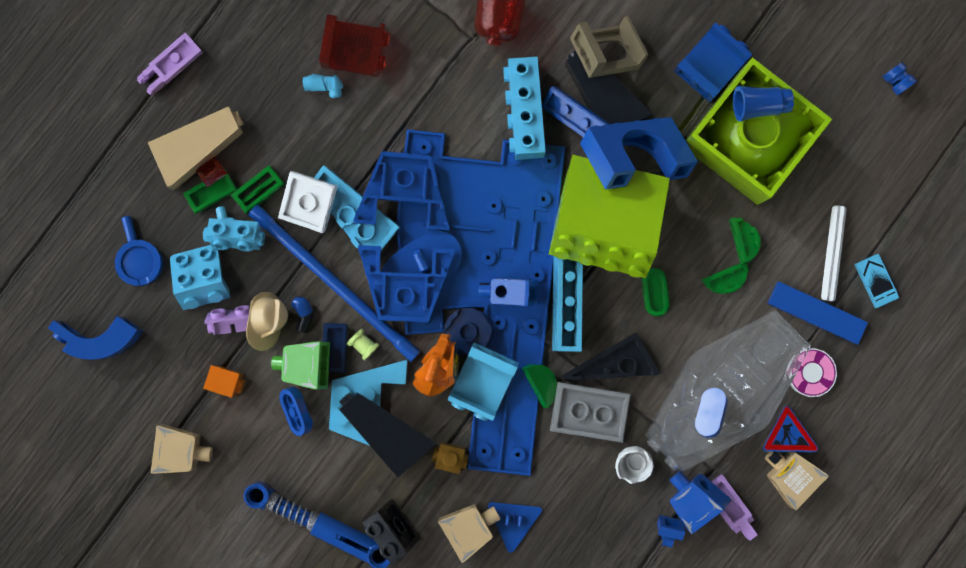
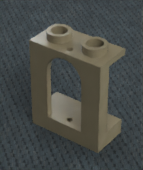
(586, 45)

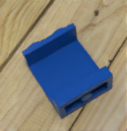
(713, 62)

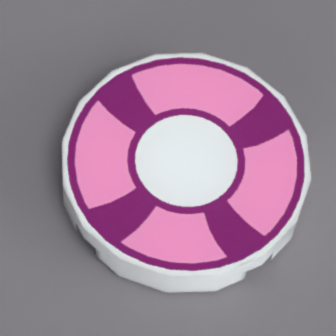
(815, 374)

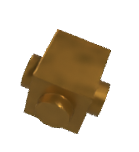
(450, 458)

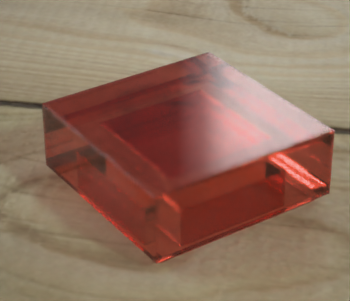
(211, 171)

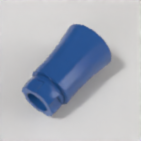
(761, 102)

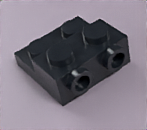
(391, 531)

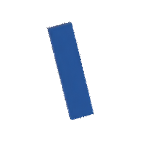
(817, 313)

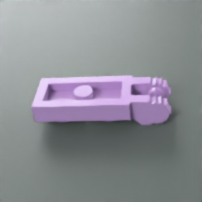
(170, 63)

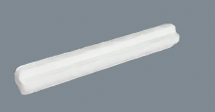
(833, 253)

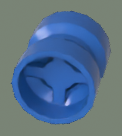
(899, 78)

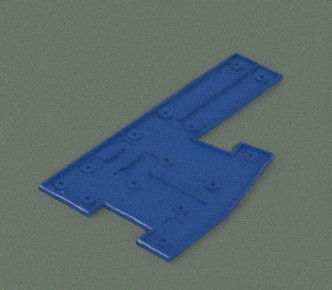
(518, 241)

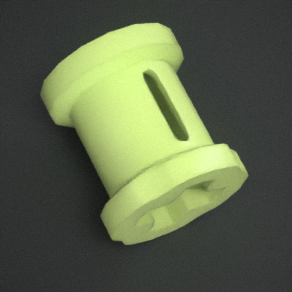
(363, 344)

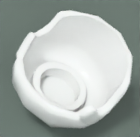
(634, 464)

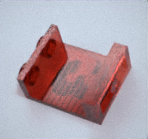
(353, 47)

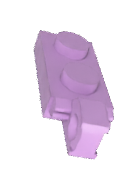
(736, 513)

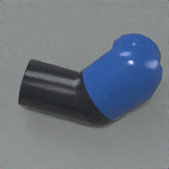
(305, 313)

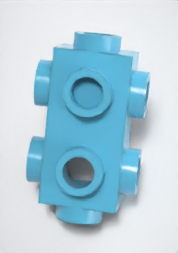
(233, 233)

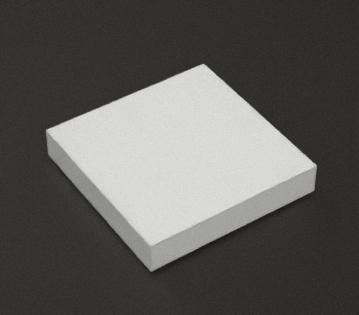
(307, 201)

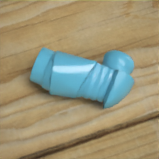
(323, 83)

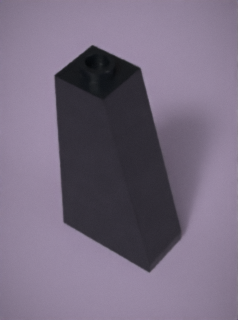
(606, 94)
(387, 435)

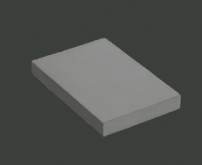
(590, 412)

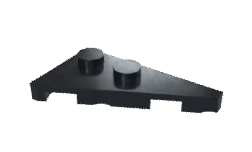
(622, 359)

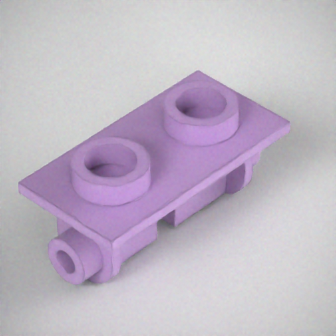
(220, 321)

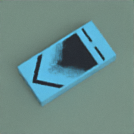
(876, 281)

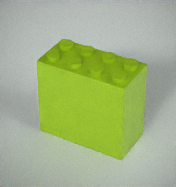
(609, 226)

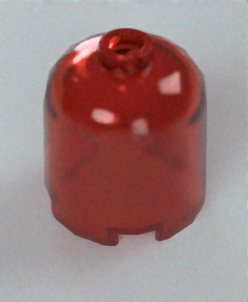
(498, 20)

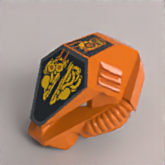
(439, 368)

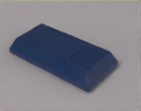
(337, 336)

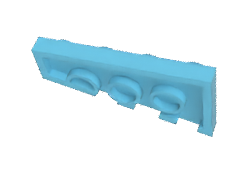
(344, 210)

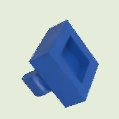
(670, 529)

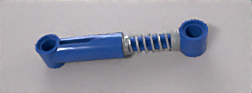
(320, 524)

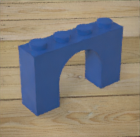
(656, 136)

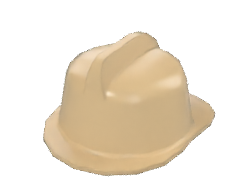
(265, 321)

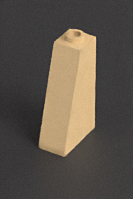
(193, 145)

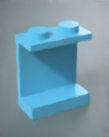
(482, 382)

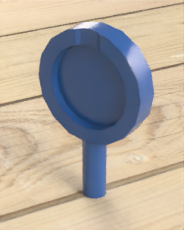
(138, 260)

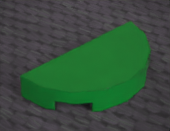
(746, 239)
(727, 280)
(542, 382)

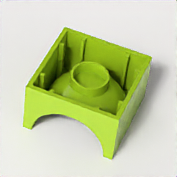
(761, 150)

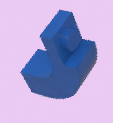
(112, 342)

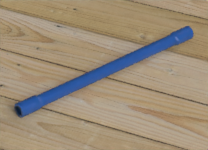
(268, 223)

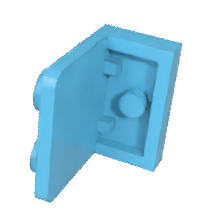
(198, 277)

